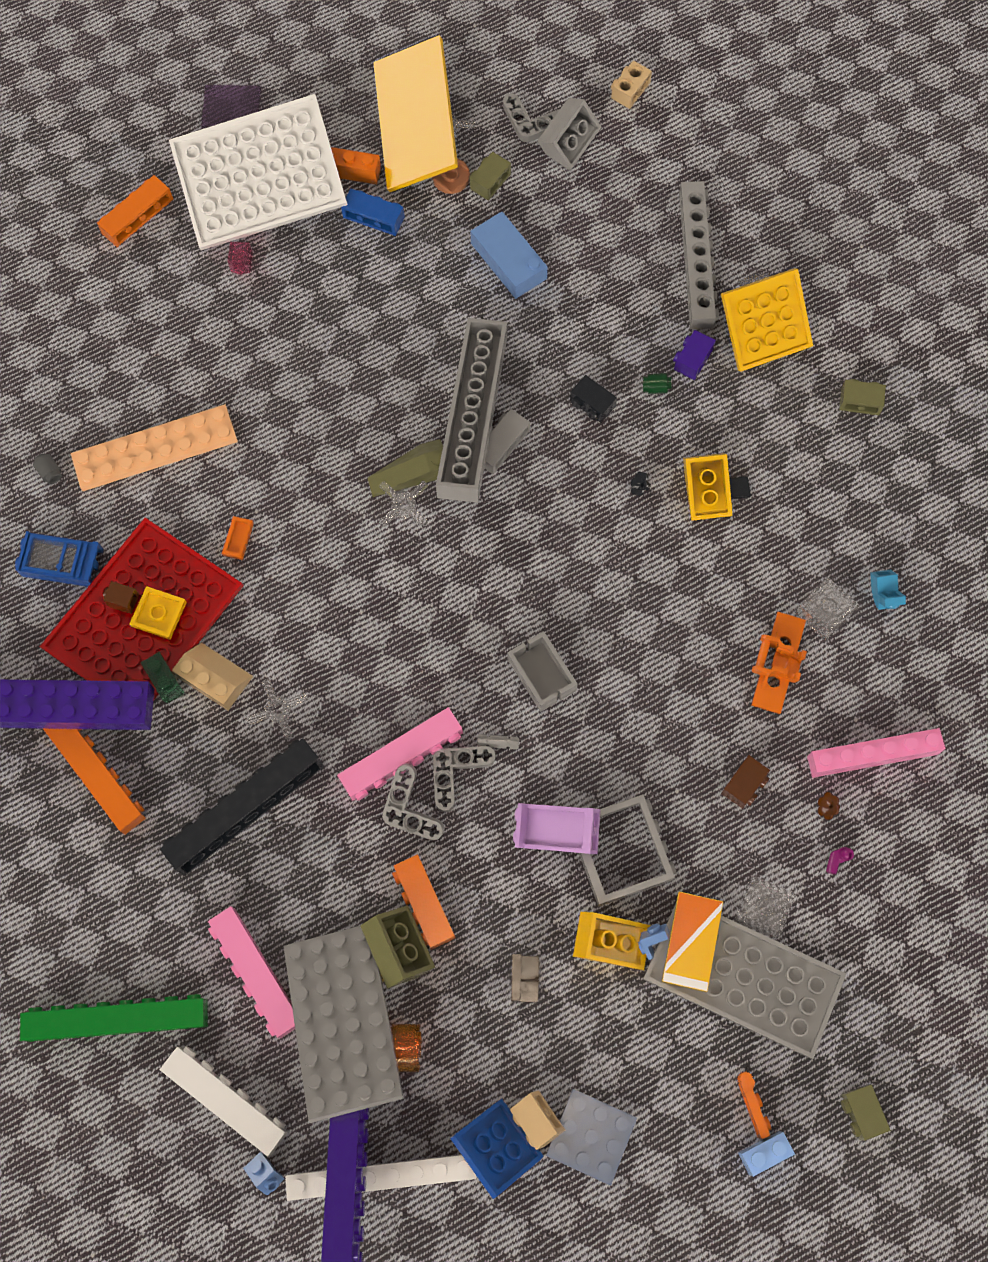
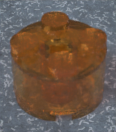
(407, 1046)

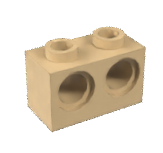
(631, 84)

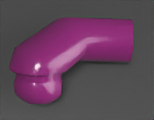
(838, 856)

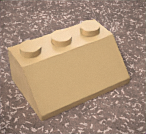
(212, 675)

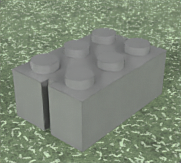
(542, 671)

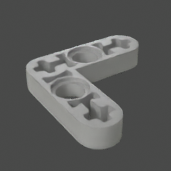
(525, 124)
(454, 763)
(400, 807)

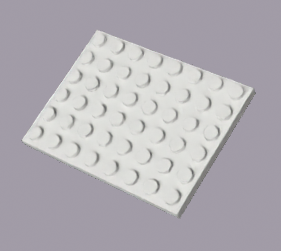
(258, 172)

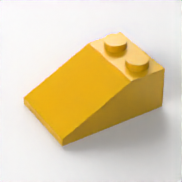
(708, 486)
(609, 940)

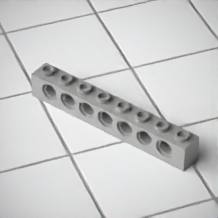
(699, 316)

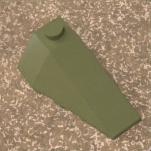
(409, 469)

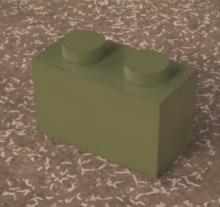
(490, 175)
(862, 397)
(864, 1112)

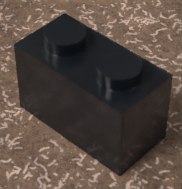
(593, 399)

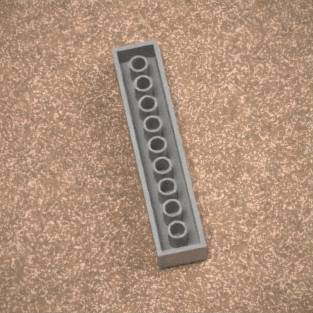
(472, 411)

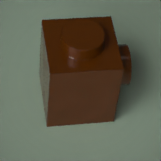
(121, 597)

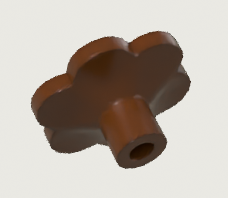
(828, 806)

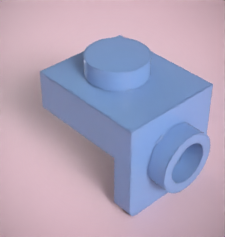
(653, 935)
(263, 1174)

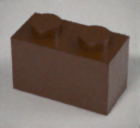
(746, 781)

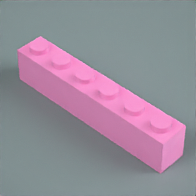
(408, 749)
(875, 752)
(254, 971)

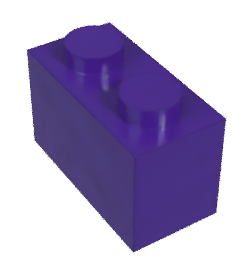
(694, 354)

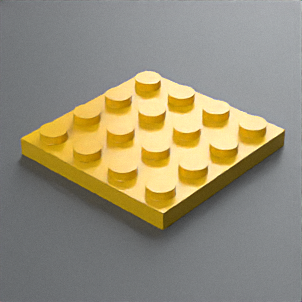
(767, 319)

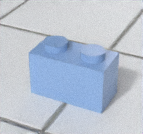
(766, 1153)

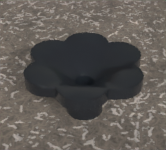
(640, 484)

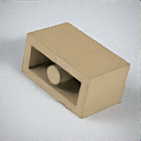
(537, 1120)

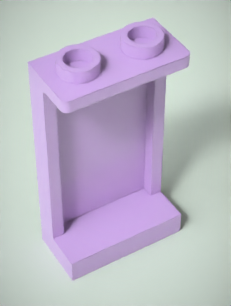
(557, 828)

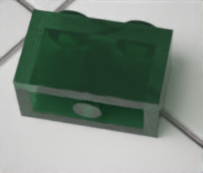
(162, 678)

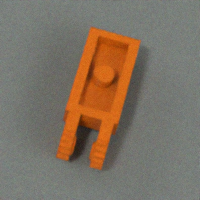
(753, 1104)

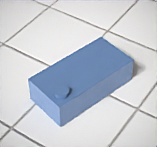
(508, 255)

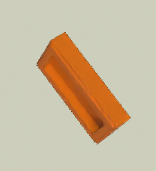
(237, 538)

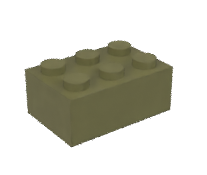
(397, 946)

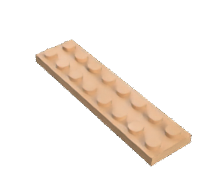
(153, 447)

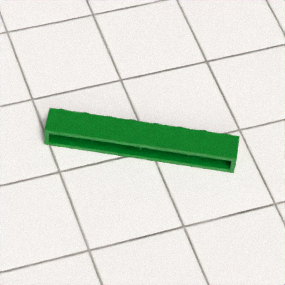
(114, 1019)

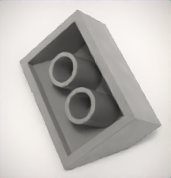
(569, 133)

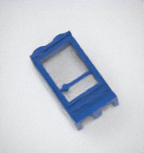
(57, 559)

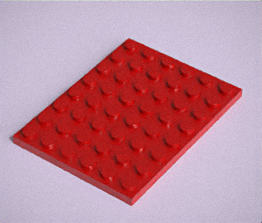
(100, 640)

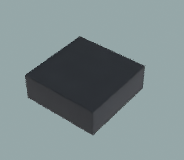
(739, 487)

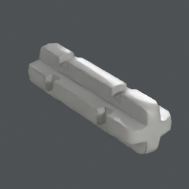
(498, 741)

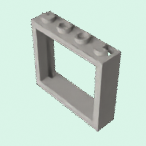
(660, 846)

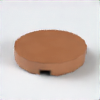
(453, 180)

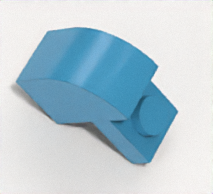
(885, 590)

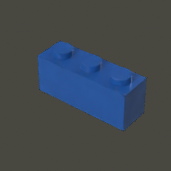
(373, 212)

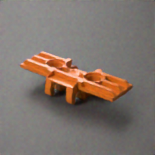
(784, 664)

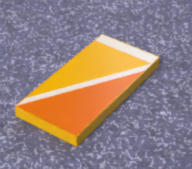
(692, 941)

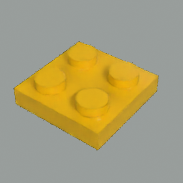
(158, 612)

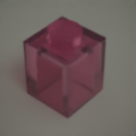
(240, 257)

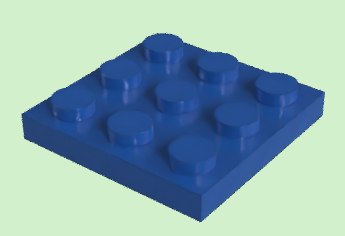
(496, 1148)

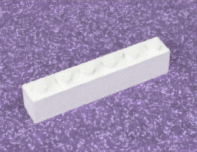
(224, 1101)

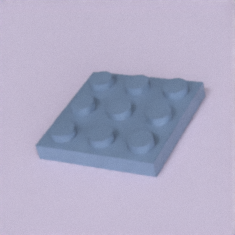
(592, 1137)

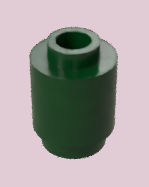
(656, 383)

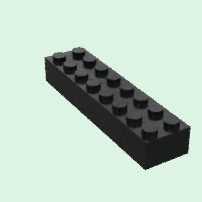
(241, 807)

